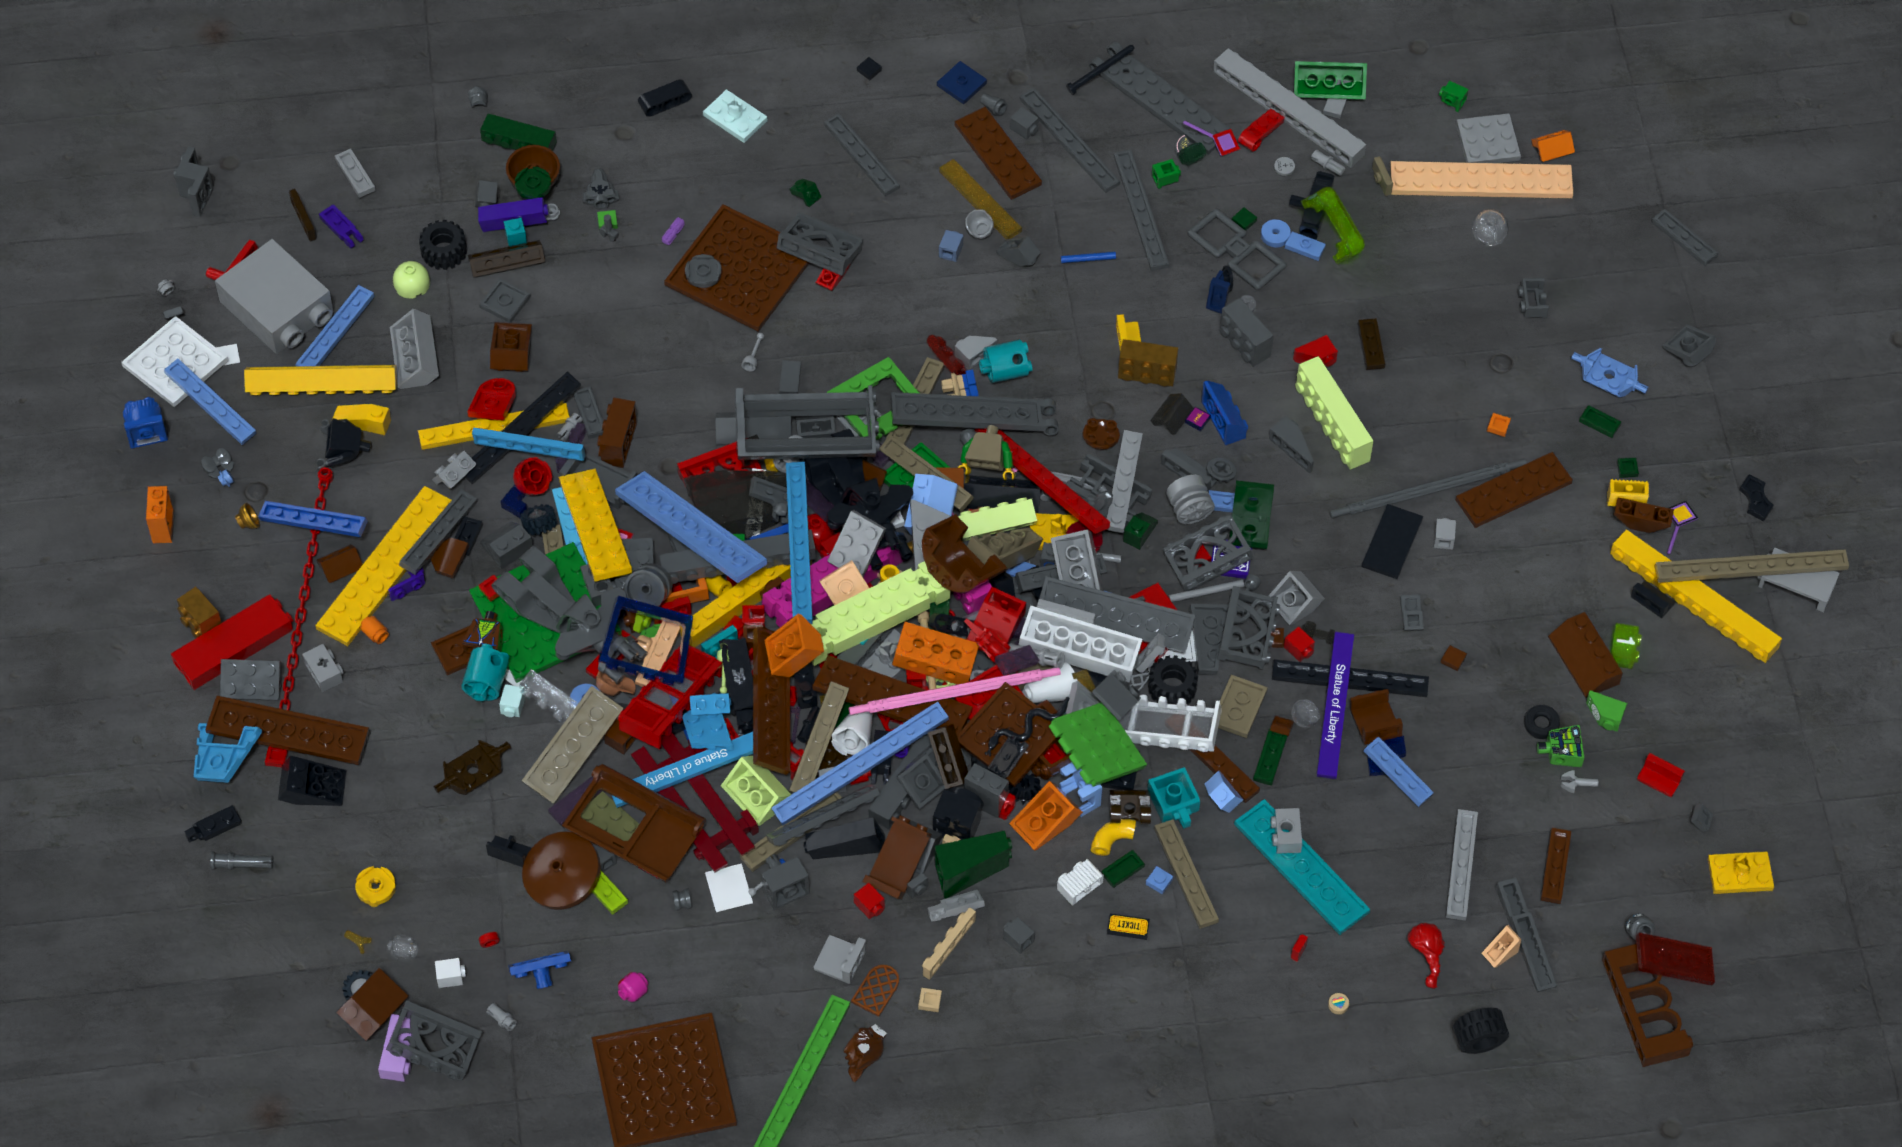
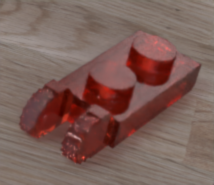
(946, 355)

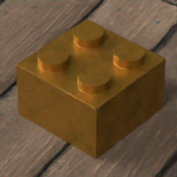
(197, 612)

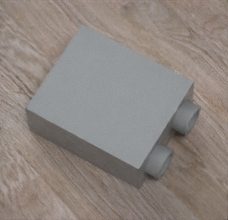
(275, 297)

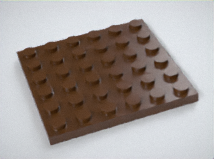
(753, 269)
(663, 1081)

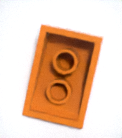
(1045, 816)

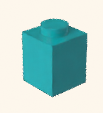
(515, 231)

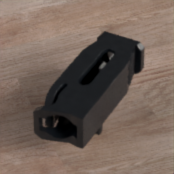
(1313, 220)
(738, 673)

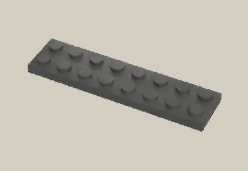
(1123, 613)

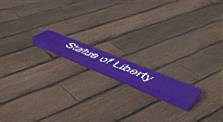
(1335, 705)

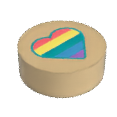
(1338, 1003)

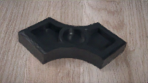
(1758, 503)

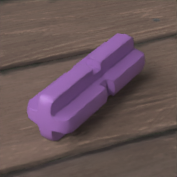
(671, 233)

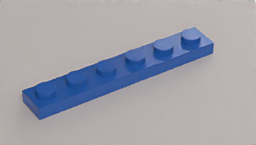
(313, 518)

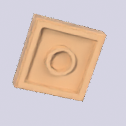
(844, 583)

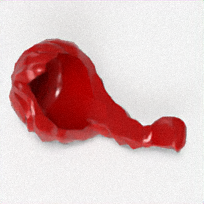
(1429, 941)

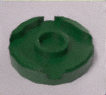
(533, 183)

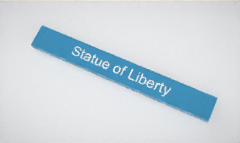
(694, 766)

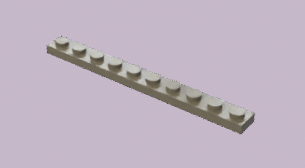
(1751, 566)

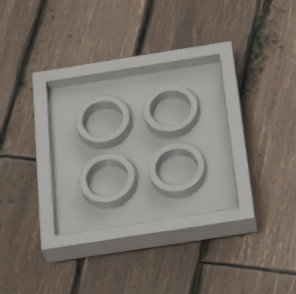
(1488, 139)

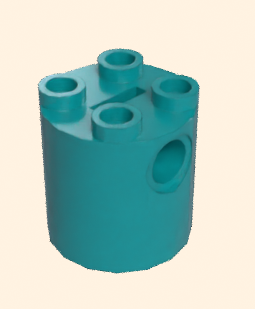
(999, 362)
(485, 673)

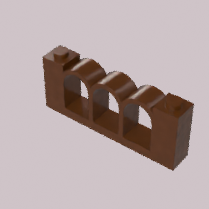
(1657, 1048)

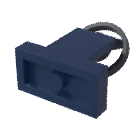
(1220, 289)

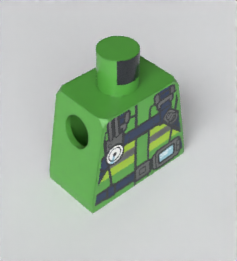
(1563, 746)

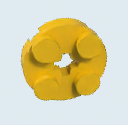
(377, 896)

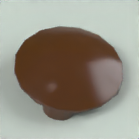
(1101, 433)

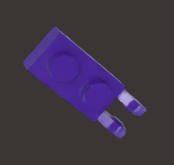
(340, 225)

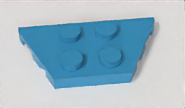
(707, 731)

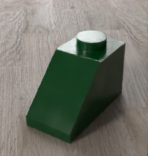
(1139, 530)

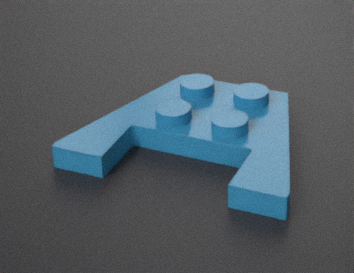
(220, 761)

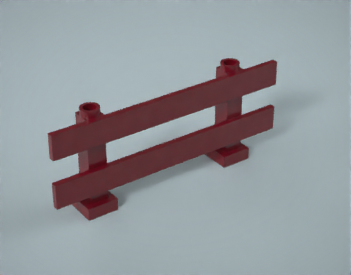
(732, 831)

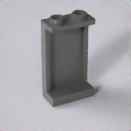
(609, 476)

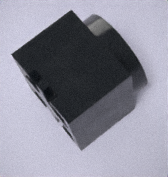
(958, 813)

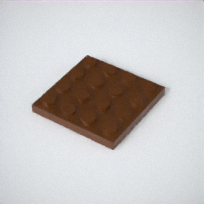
(1007, 711)

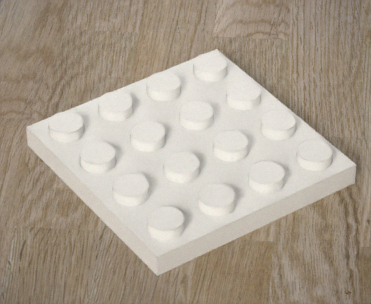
(163, 348)

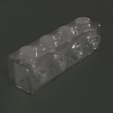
(547, 696)

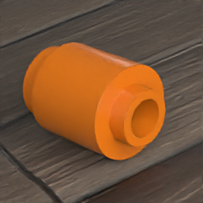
(374, 629)

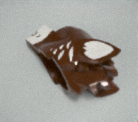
(864, 1050)

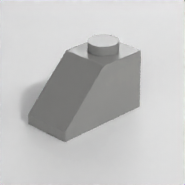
(971, 349)

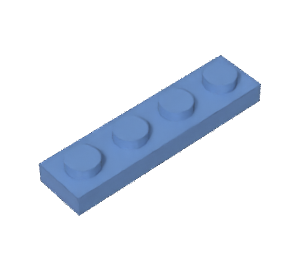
(1398, 772)

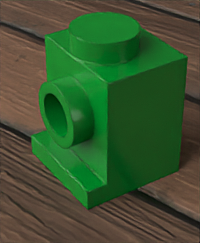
(1454, 95)
(1165, 173)

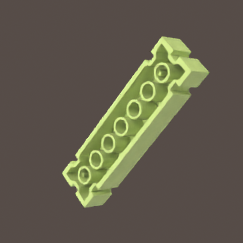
(877, 610)

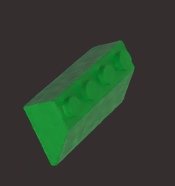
(1317, 80)

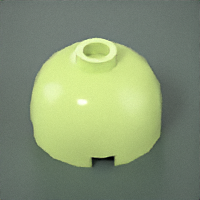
(411, 279)

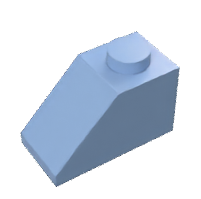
(1222, 792)

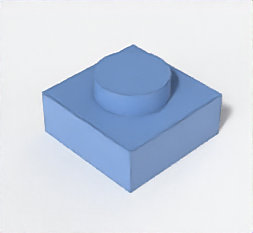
(1159, 880)

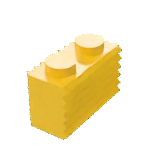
(1628, 490)

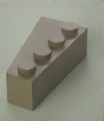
(1009, 548)

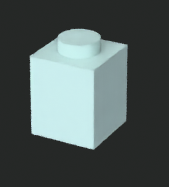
(511, 701)

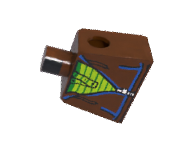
(484, 632)

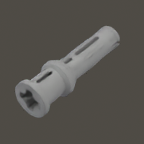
(1045, 656)

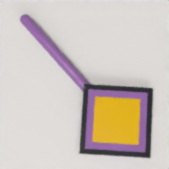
(1682, 515)

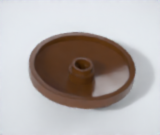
(561, 870)

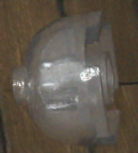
(1490, 227)

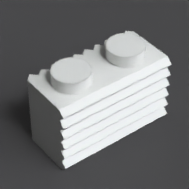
(1079, 881)

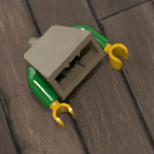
(987, 452)

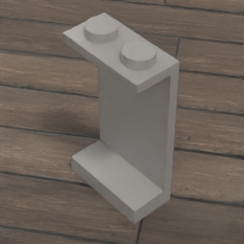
(1811, 584)

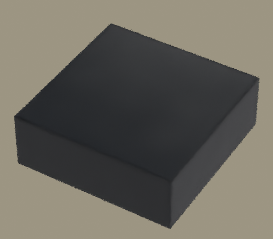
(869, 68)

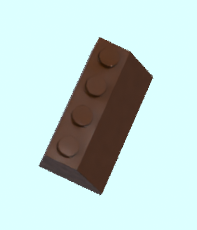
(1585, 655)

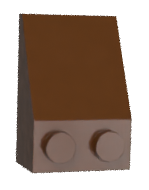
(510, 346)
(372, 1004)

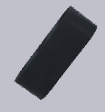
(664, 98)

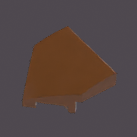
(449, 557)

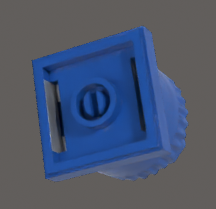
(144, 422)

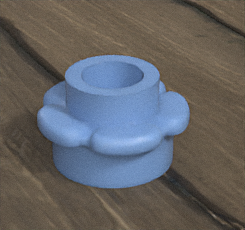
(225, 478)

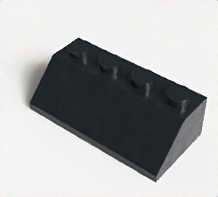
(993, 490)

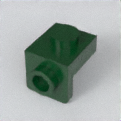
(806, 190)

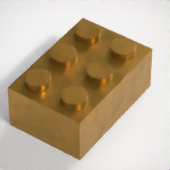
(1148, 363)

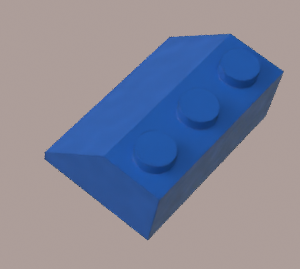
(1223, 412)

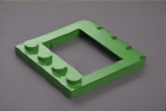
(871, 376)

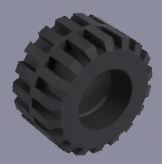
(442, 233)
(1177, 669)
(1481, 1030)

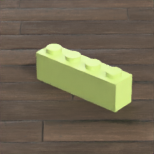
(999, 519)

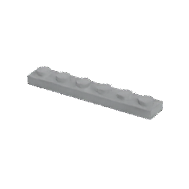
(1124, 480)
(1461, 864)

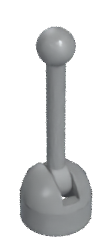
(749, 362)

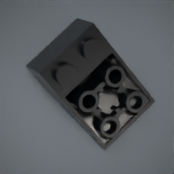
(311, 783)

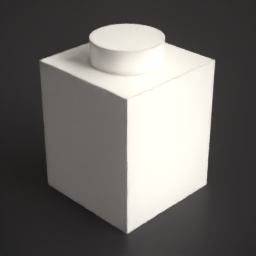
(449, 972)

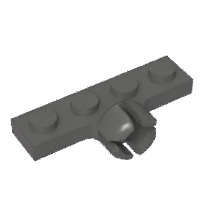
(775, 495)

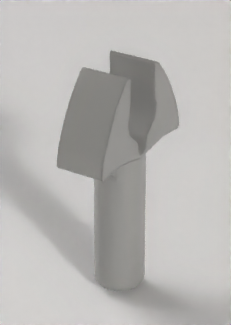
(1575, 781)

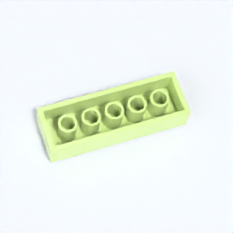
(1334, 413)

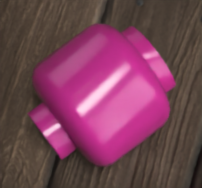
(632, 986)

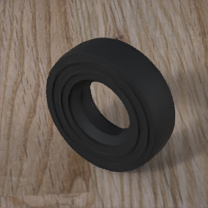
(1541, 710)

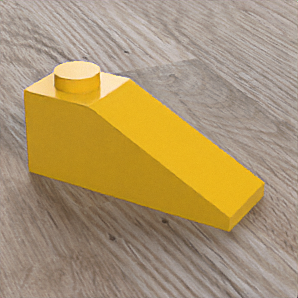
(366, 417)

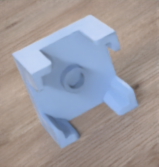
(1086, 792)

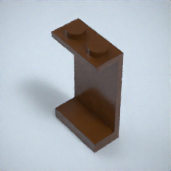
(898, 857)

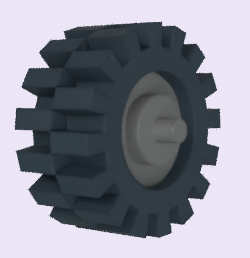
(538, 519)

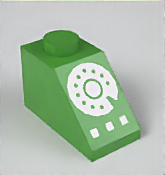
(1606, 710)

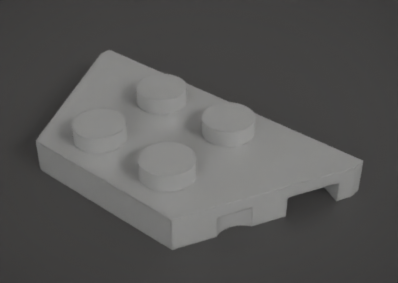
(922, 518)

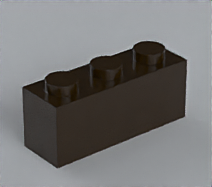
(948, 755)

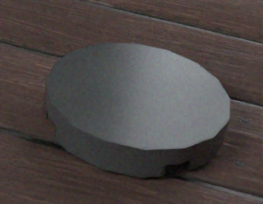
(703, 271)

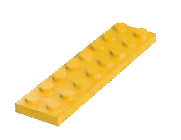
(595, 525)

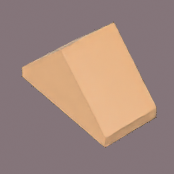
(1502, 947)

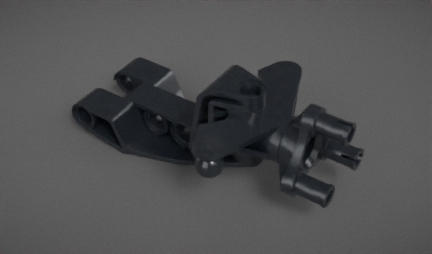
(844, 486)

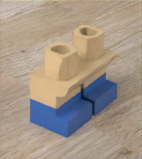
(961, 384)

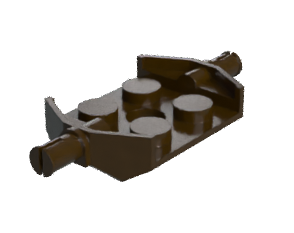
(483, 757)

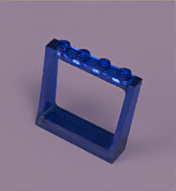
(655, 612)

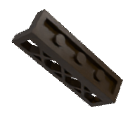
(506, 258)

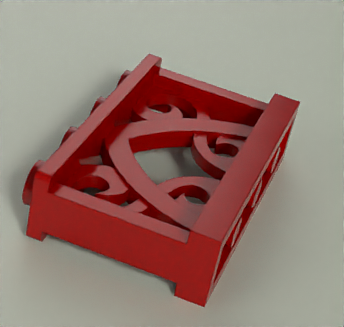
(709, 460)

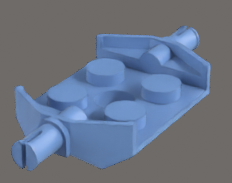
(1597, 365)

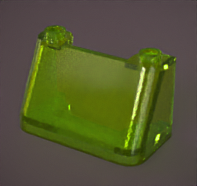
(1352, 239)

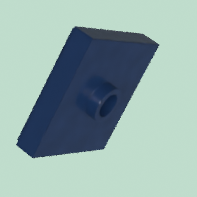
(961, 82)

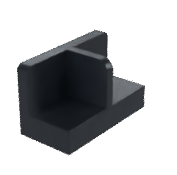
(507, 850)

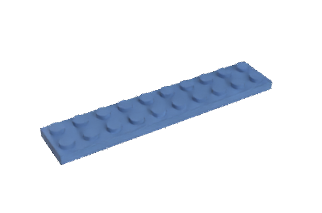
(691, 527)

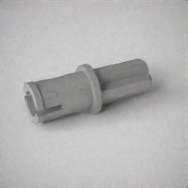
(1327, 162)

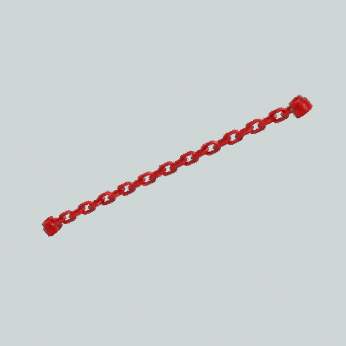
(326, 480)

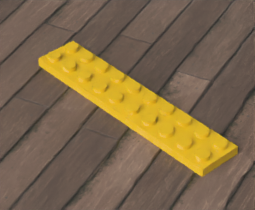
(381, 569)

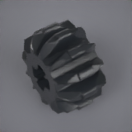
(1031, 785)

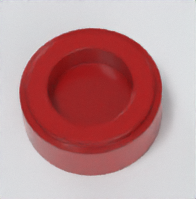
(489, 939)

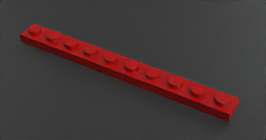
(1054, 487)

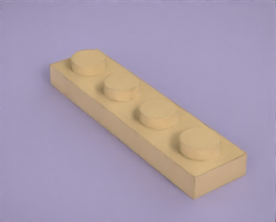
(952, 938)

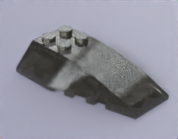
(726, 499)

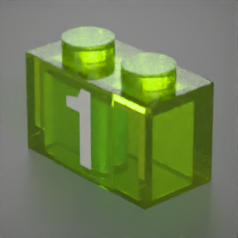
(1624, 645)

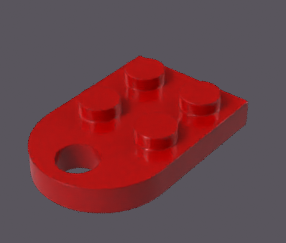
(492, 400)

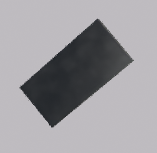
(1392, 541)

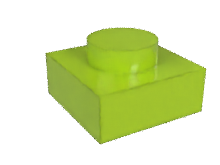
(641, 622)

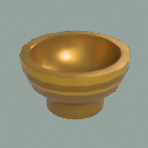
(247, 517)

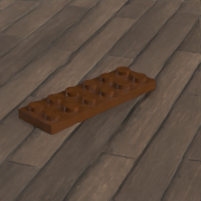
(998, 153)
(1513, 489)

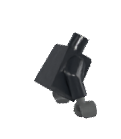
(342, 442)

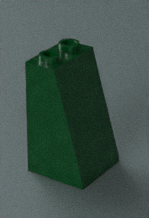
(971, 861)

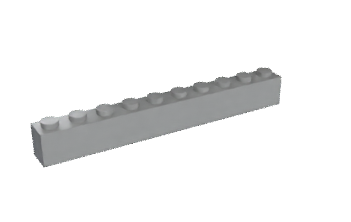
(1296, 111)

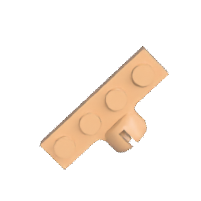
(657, 648)

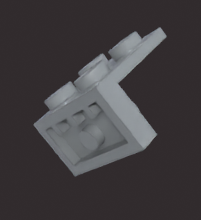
(840, 958)

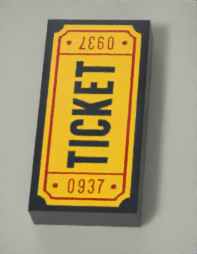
(1128, 926)

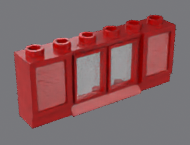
(661, 704)

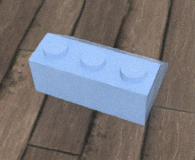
(934, 493)

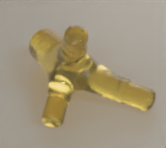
(358, 940)

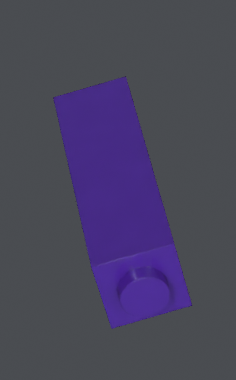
(530, 210)

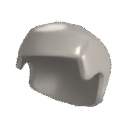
(979, 224)

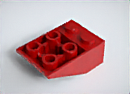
(999, 614)

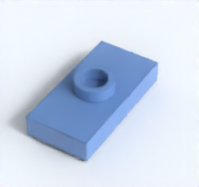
(1305, 246)

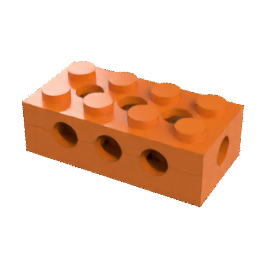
(935, 654)

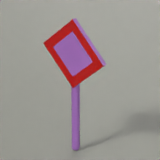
(1224, 141)

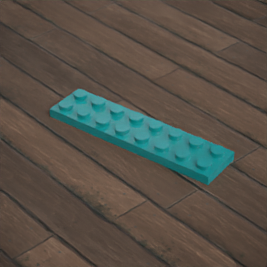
(1305, 871)

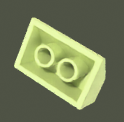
(754, 789)

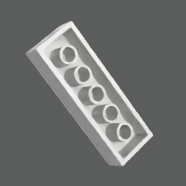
(1081, 642)

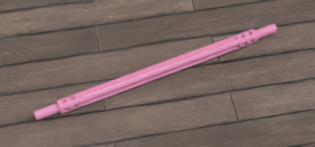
(953, 691)

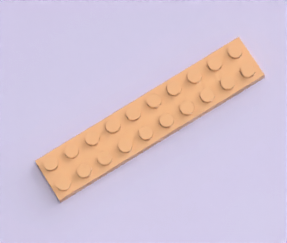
(1481, 179)

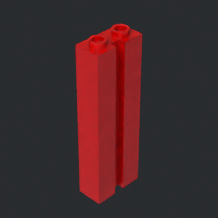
(232, 639)

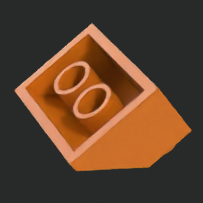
(793, 646)

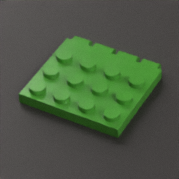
(1097, 744)

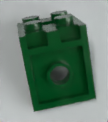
(1253, 514)

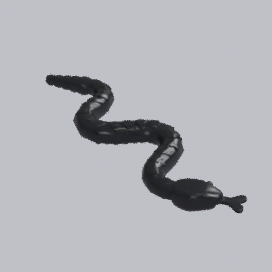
(994, 740)

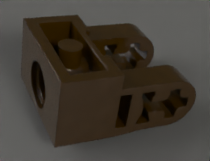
(1141, 810)

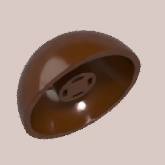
(530, 157)

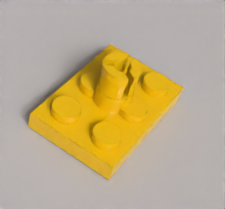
(1052, 526)
(1740, 872)

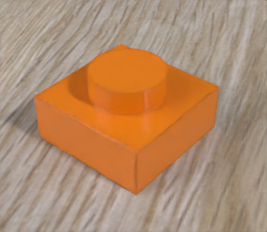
(1498, 424)

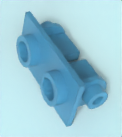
(710, 704)

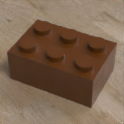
(617, 432)

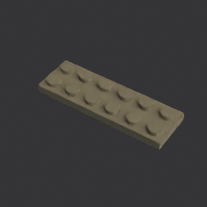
(572, 745)

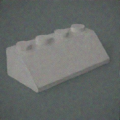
(414, 350)
(1077, 559)

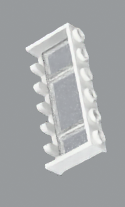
(1172, 724)

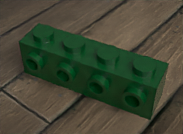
(515, 134)

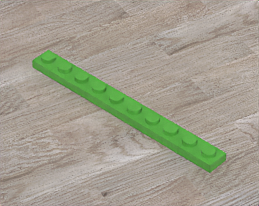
(803, 1073)

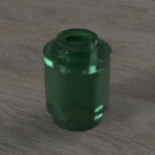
(1192, 153)

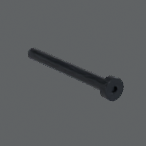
(1073, 87)

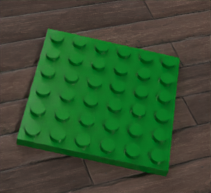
(523, 640)

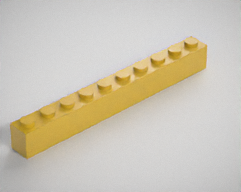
(1698, 599)

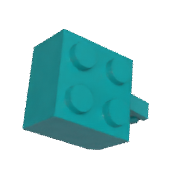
(1174, 796)

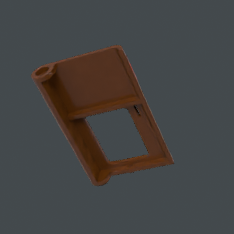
(659, 839)

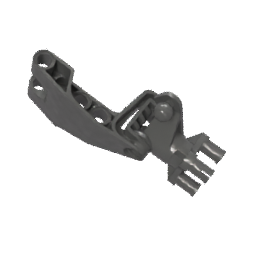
(548, 603)

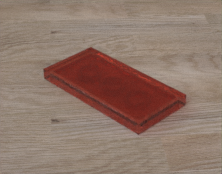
(1675, 959)

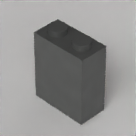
(989, 787)

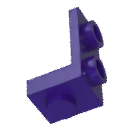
(413, 583)

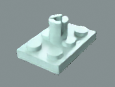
(735, 116)

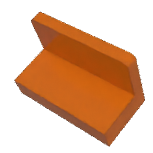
(1554, 145)

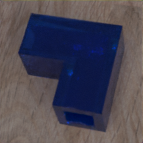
(513, 502)

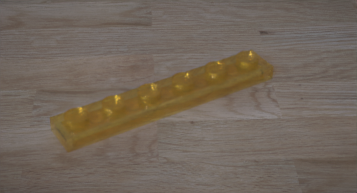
(980, 198)

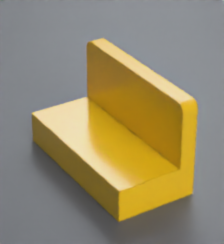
(1126, 330)

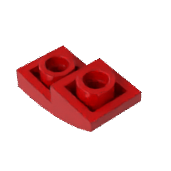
(829, 279)

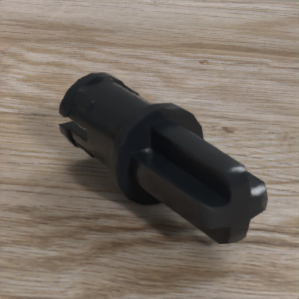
(808, 725)

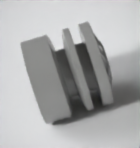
(1190, 499)

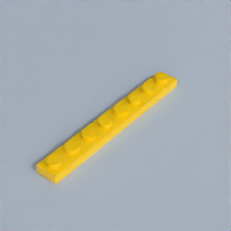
(462, 431)

